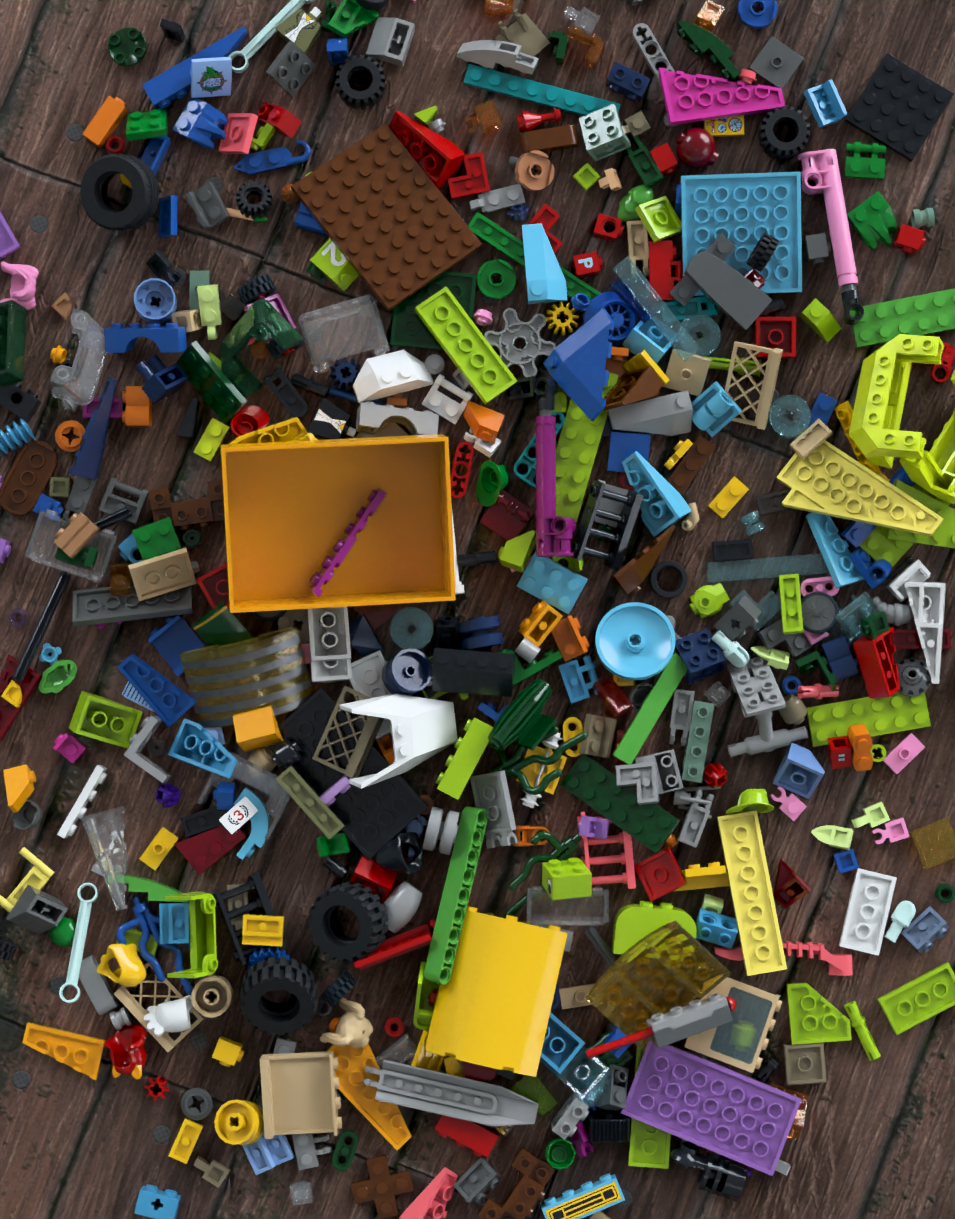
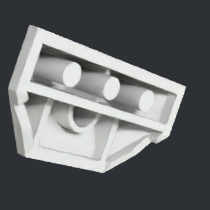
(390, 375)

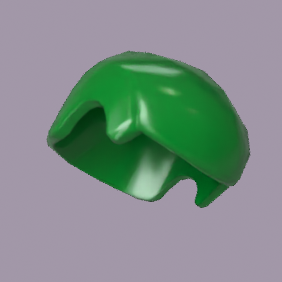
(63, 933)
(560, 1153)

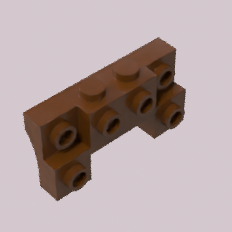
(190, 512)
(524, 1193)

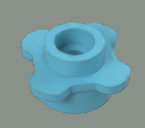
(47, 648)

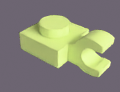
(874, 815)

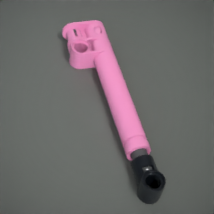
(824, 170)

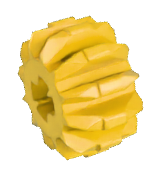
(557, 322)

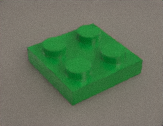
(146, 124)
(156, 539)

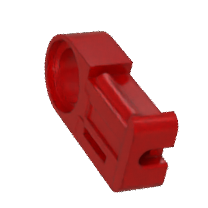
(947, 358)

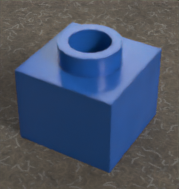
(224, 796)

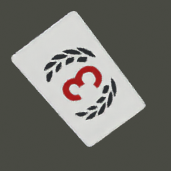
(238, 815)

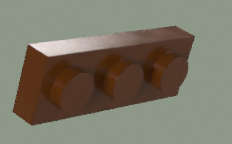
(691, 464)

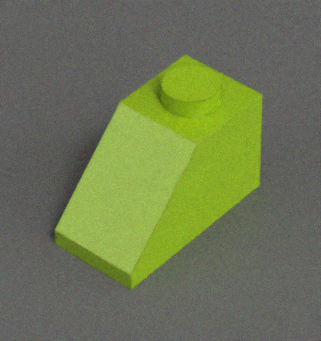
(820, 320)
(518, 551)

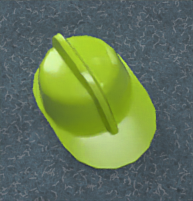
(750, 801)

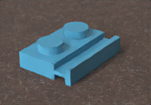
(174, 923)

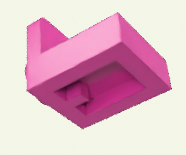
(69, 747)

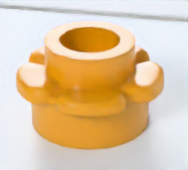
(58, 354)

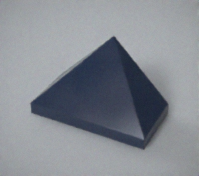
(363, 637)

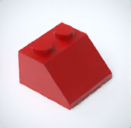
(374, 877)

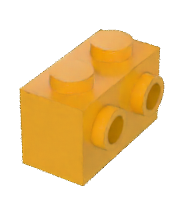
(539, 623)

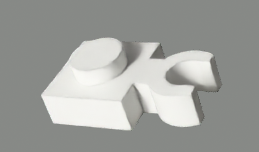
(483, 446)

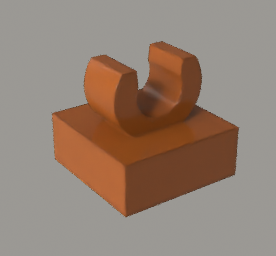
(397, 401)

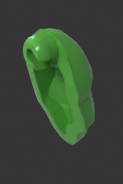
(635, 197)
(58, 676)

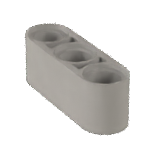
(97, 986)

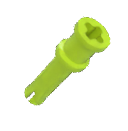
(723, 364)

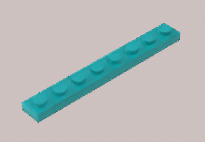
(533, 91)

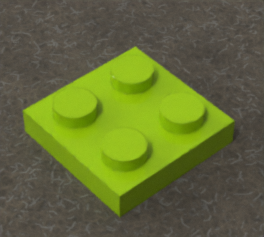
(659, 218)

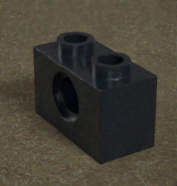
(26, 407)

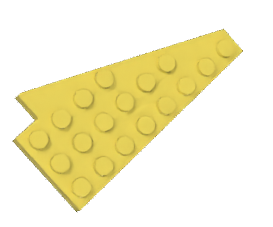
(843, 488)

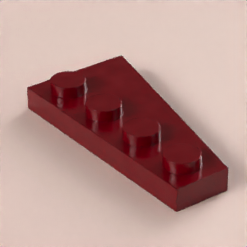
(8, 712)

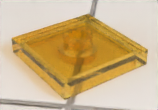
(934, 842)

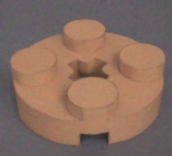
(543, 165)

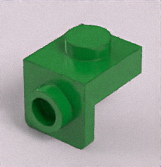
(336, 845)

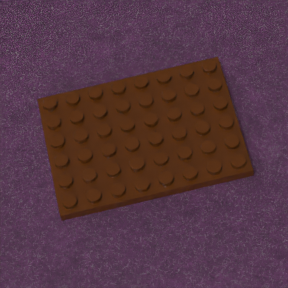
(386, 216)

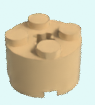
(205, 1004)

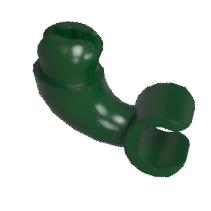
(330, 9)

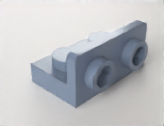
(925, 930)

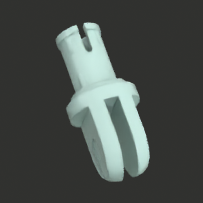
(732, 650)
(901, 918)

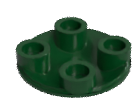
(127, 47)

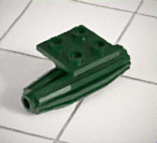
(522, 719)

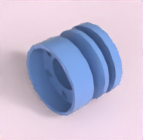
(155, 290)

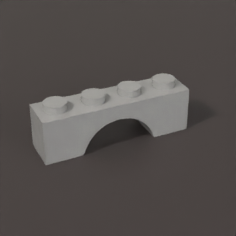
(372, 417)

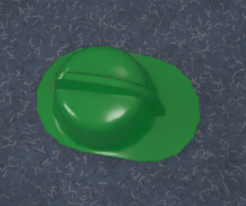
(490, 482)

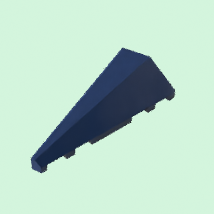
(91, 450)

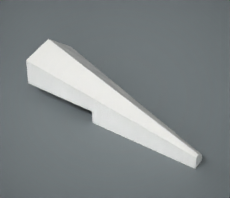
(927, 605)

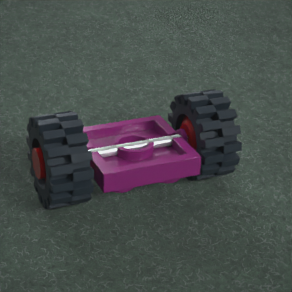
(259, 289)

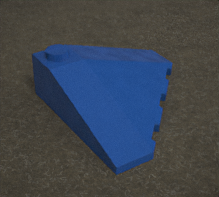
(581, 362)

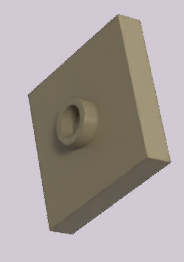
(804, 1063)

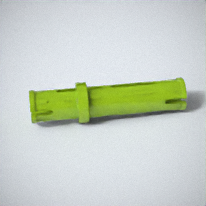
(862, 1031)

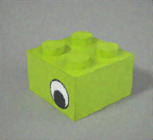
(566, 879)

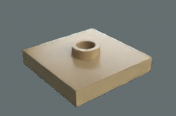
(687, 374)

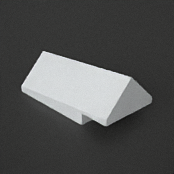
(329, 644)

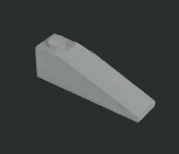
(661, 415)

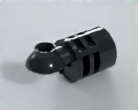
(716, 1175)

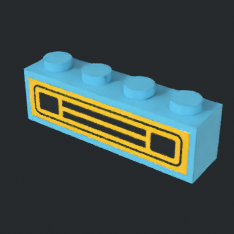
(584, 1201)

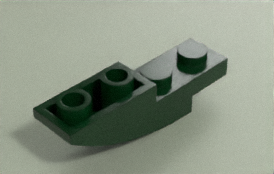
(703, 43)

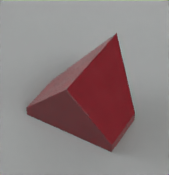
(788, 886)

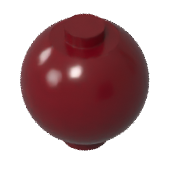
(696, 148)

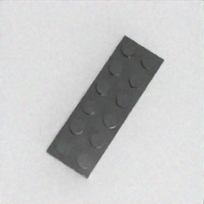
(101, 607)

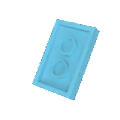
(552, 583)

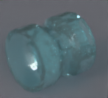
(750, 518)

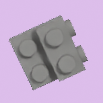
(569, 1115)

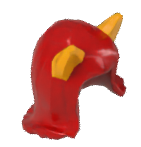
(128, 1051)

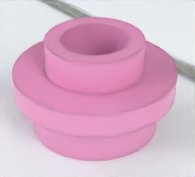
(483, 317)

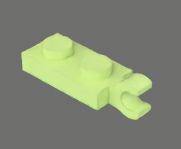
(209, 309)

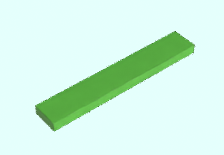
(650, 710)

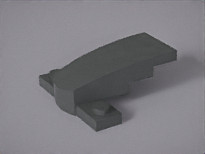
(721, 284)

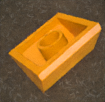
(256, 729)

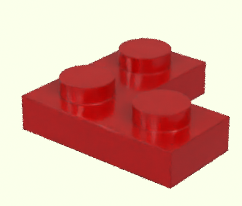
(474, 182)
(548, 218)

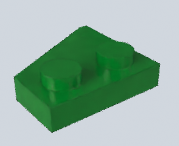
(350, 18)

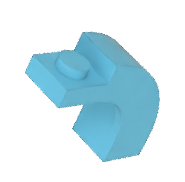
(259, 824)

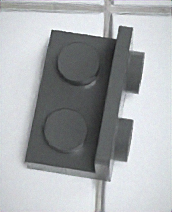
(208, 206)
(478, 1182)

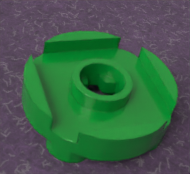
(494, 268)

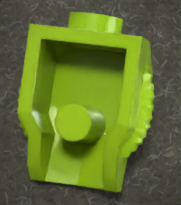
(708, 600)

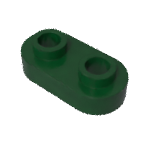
(345, 1149)

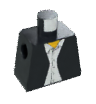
(331, 422)

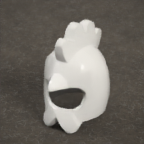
(169, 1016)

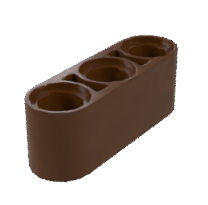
(549, 139)

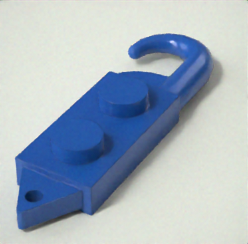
(271, 160)

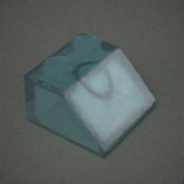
(586, 1077)

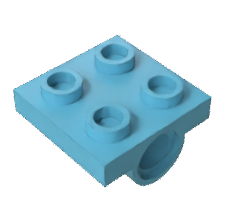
(714, 409)

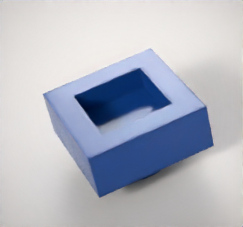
(845, 860)

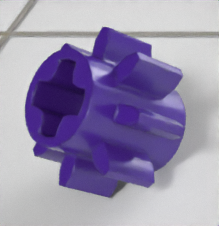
(168, 795)

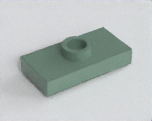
(197, 278)

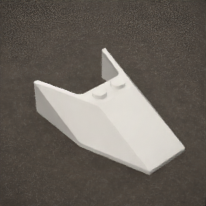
(417, 728)

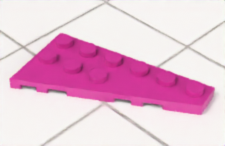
(708, 97)

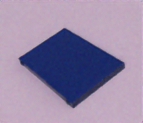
(625, 294)

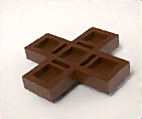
(382, 1186)

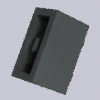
(37, 910)

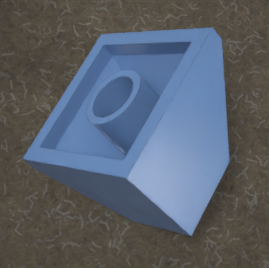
(799, 771)

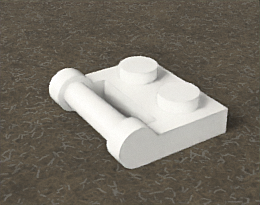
(443, 404)

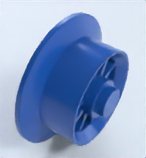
(621, 314)

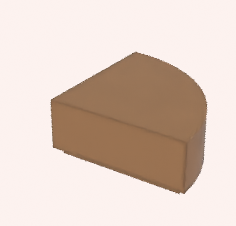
(63, 306)

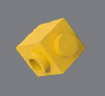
(228, 1052)

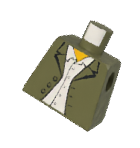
(301, 29)

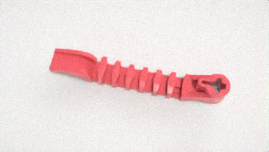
(838, 963)

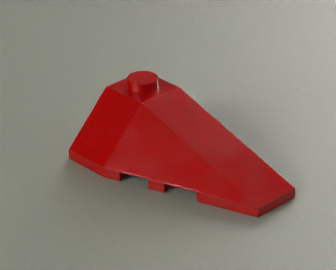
(430, 150)

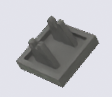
(291, 68)

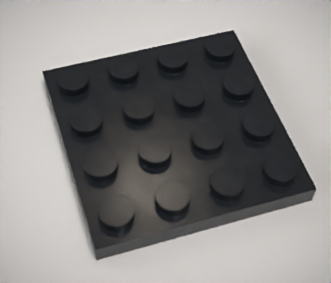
(899, 107)

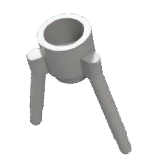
(683, 798)

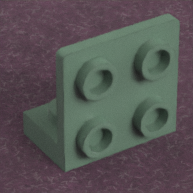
(603, 133)

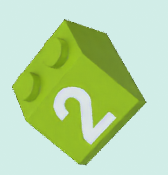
(334, 265)

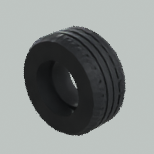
(95, 196)

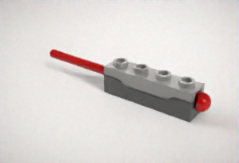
(678, 1023)

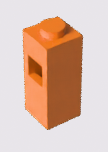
(105, 121)

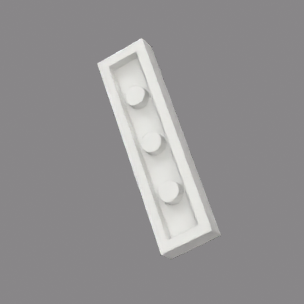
(87, 794)

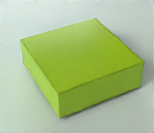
(586, 177)

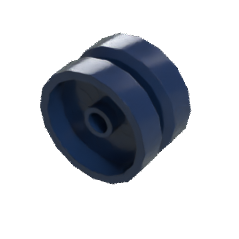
(479, 631)
(407, 672)

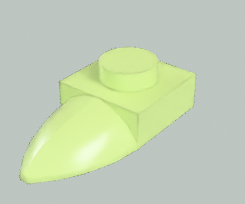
(775, 658)
(834, 836)

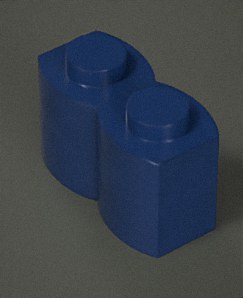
(839, 657)

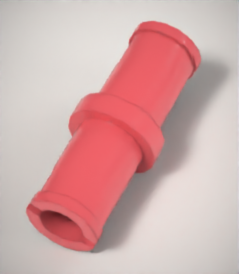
(817, 691)

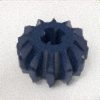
(339, 376)

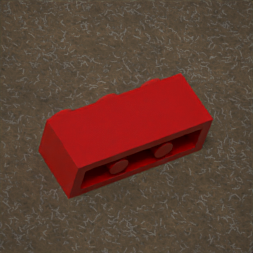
(468, 1133)

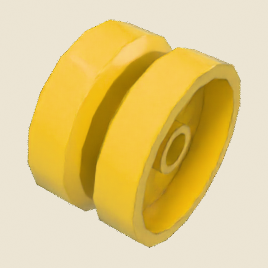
(239, 1122)

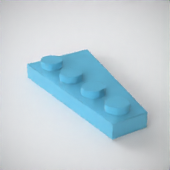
(833, 550)

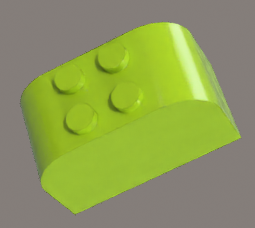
(638, 920)

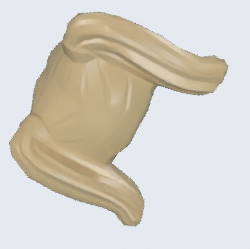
(350, 1026)

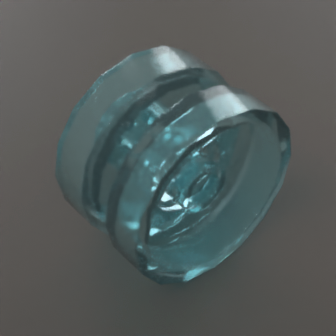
(411, 617)

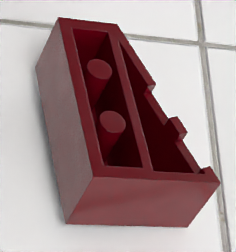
(209, 846)

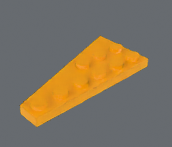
(382, 1115)

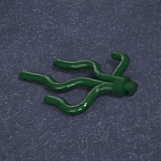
(513, 768)
(561, 852)

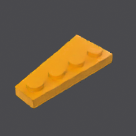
(73, 1049)

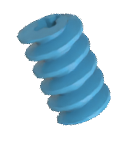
(15, 436)

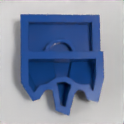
(200, 123)

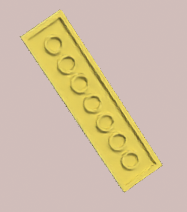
(751, 893)

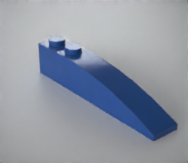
(177, 80)

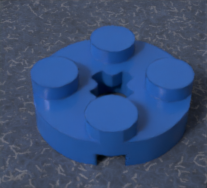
(757, 20)

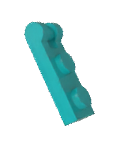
(692, 307)

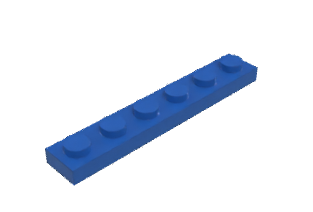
(858, 531)

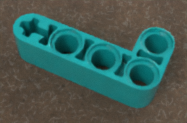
(530, 462)

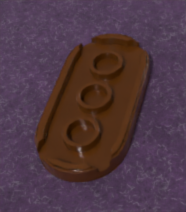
(28, 477)

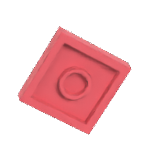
(238, 133)

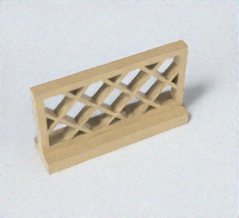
(768, 383)
(139, 1012)

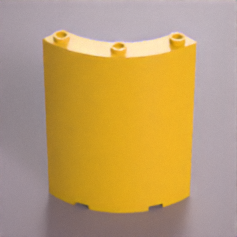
(498, 993)

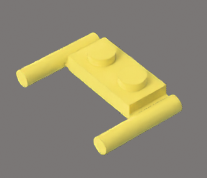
(36, 877)

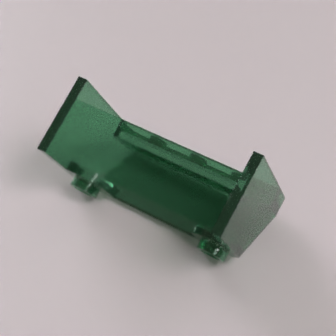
(259, 322)

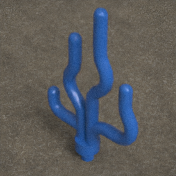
(147, 920)

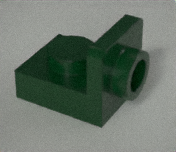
(559, 48)

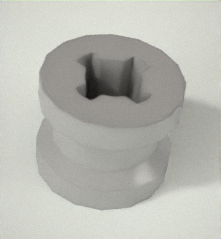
(121, 1018)

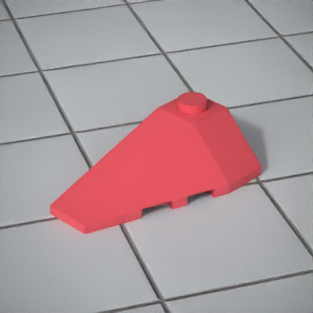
(433, 1199)

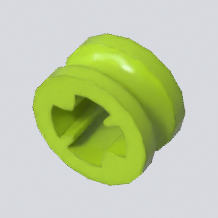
(882, 751)

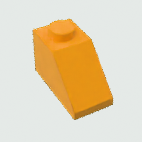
(18, 786)

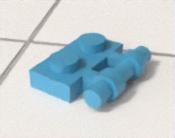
(574, 680)

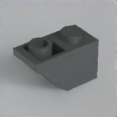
(616, 1090)

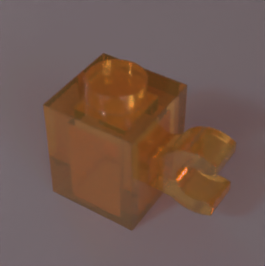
(486, 117)

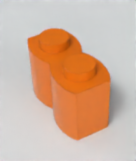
(138, 408)
(860, 747)

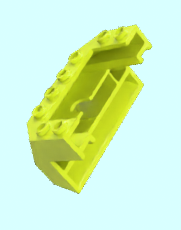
(882, 399)
(937, 468)

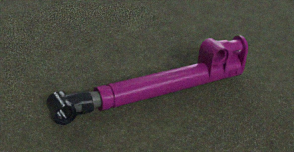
(550, 536)

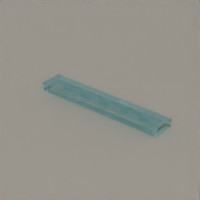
(656, 308)
(765, 567)

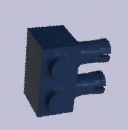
(163, 381)

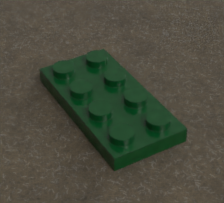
(211, 382)

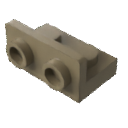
(600, 736)

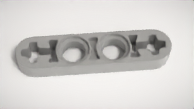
(651, 60)

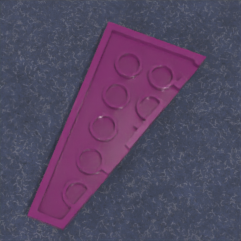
(343, 546)

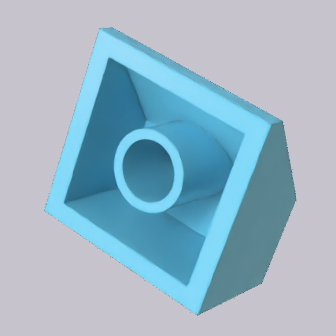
(647, 338)

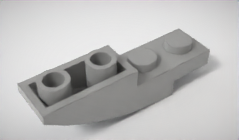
(490, 52)

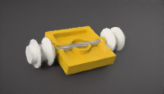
(536, 771)

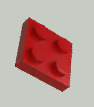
(660, 874)

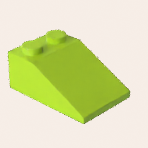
(104, 720)

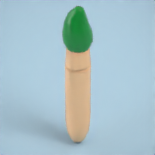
(236, 213)

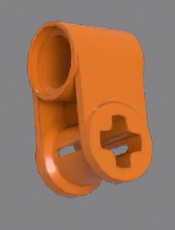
(527, 833)

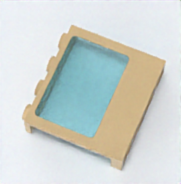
(744, 1037)

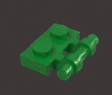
(865, 168)

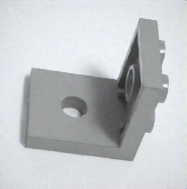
(139, 741)

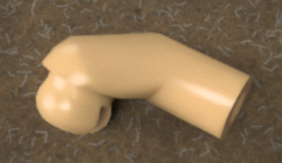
(692, 518)

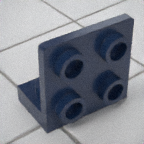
(700, 655)

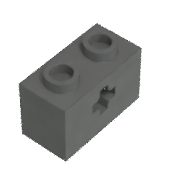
(738, 618)

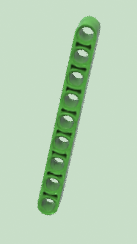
(456, 895)

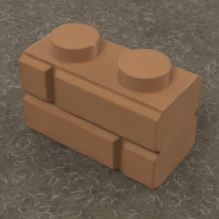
(76, 535)

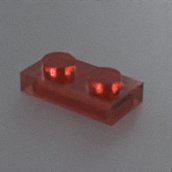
(612, 695)

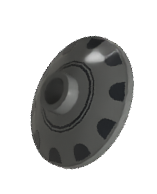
(913, 685)

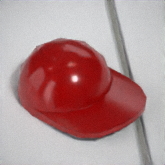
(249, 420)

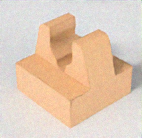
(611, 180)

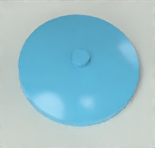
(635, 641)

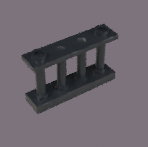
(621, 536)
(262, 902)

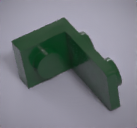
(84, 559)
(810, 662)

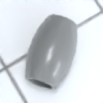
(401, 905)

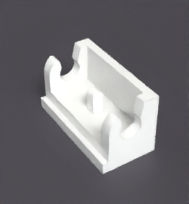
(913, 573)

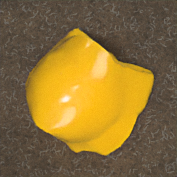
(131, 967)

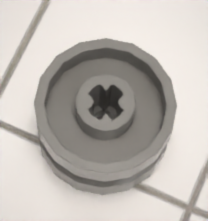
(441, 830)

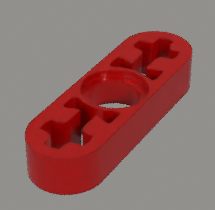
(469, 456)

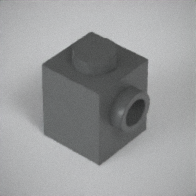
(816, 248)

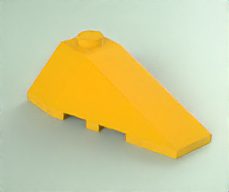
(280, 432)

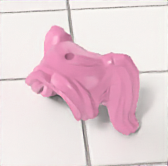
(22, 284)

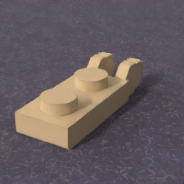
(638, 243)

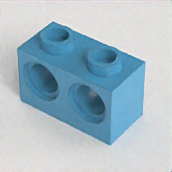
(716, 928)

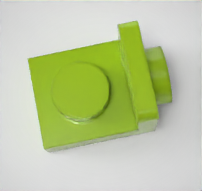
(264, 135)

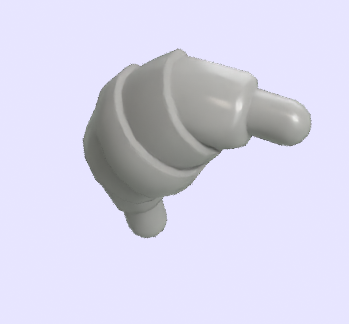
(895, 613)

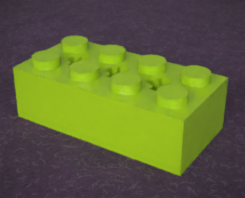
(465, 759)

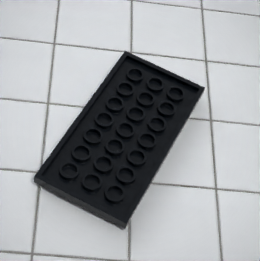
(369, 813)

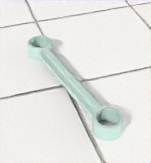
(266, 33)
(78, 942)

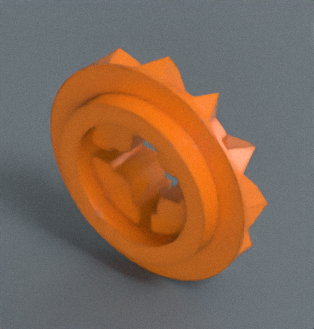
(66, 428)

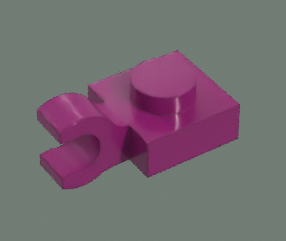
(579, 1140)

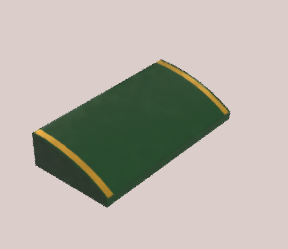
(221, 627)

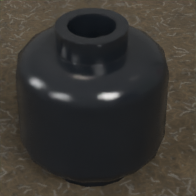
(286, 754)

